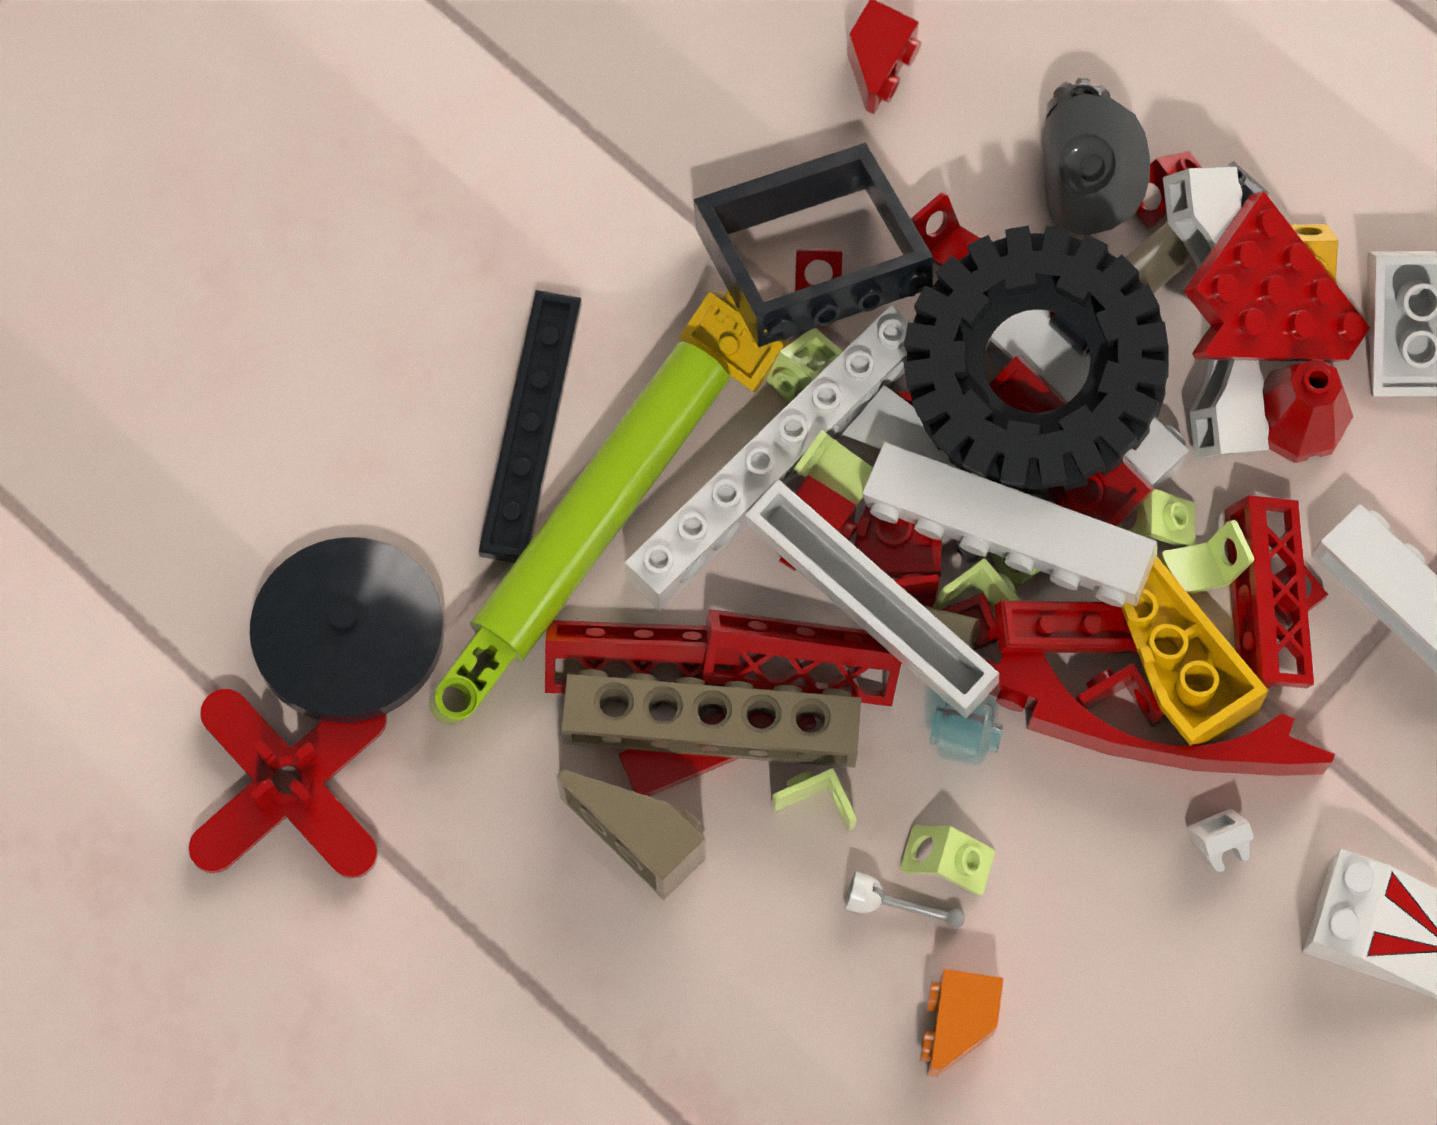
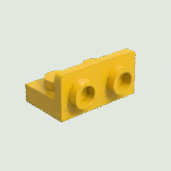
(725, 337)

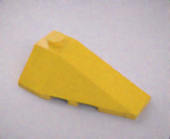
(1190, 663)

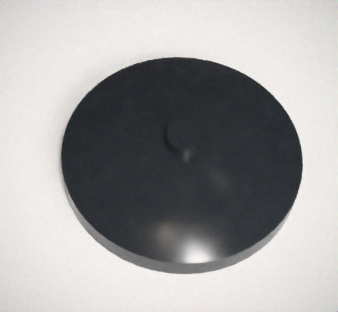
(347, 629)

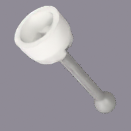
(867, 895)

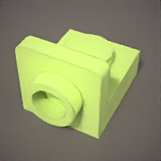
(801, 363)

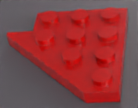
(1270, 295)

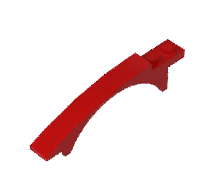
(1031, 684)

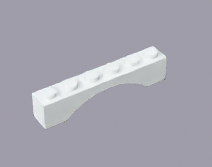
(1230, 405)

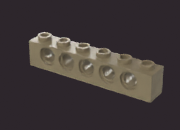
(732, 738)

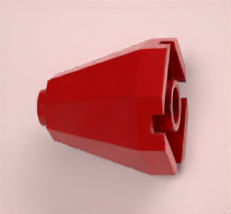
(1305, 410)

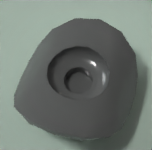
(1094, 164)

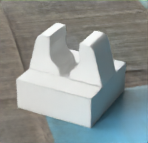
(1221, 834)

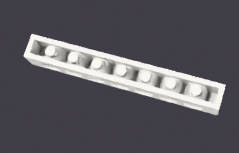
(719, 508)

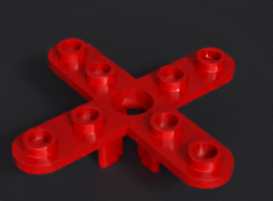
(262, 808)

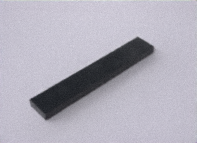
(530, 426)

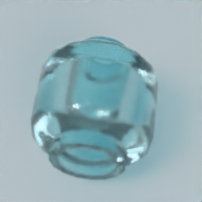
(965, 738)

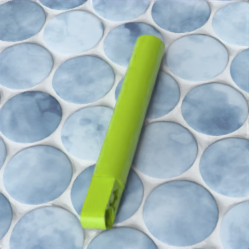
(584, 523)

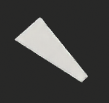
(896, 422)

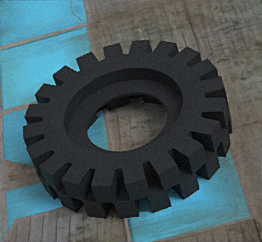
(1023, 275)

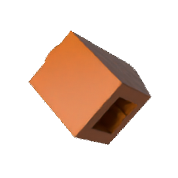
(964, 1017)

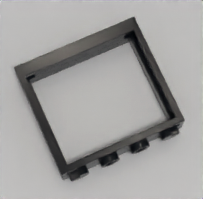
(794, 191)

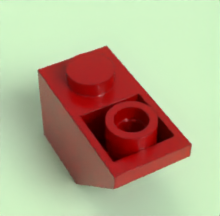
(878, 49)

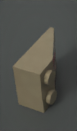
(641, 830)

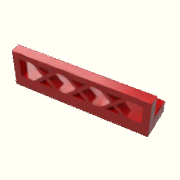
(1253, 597)
(797, 641)
(630, 644)

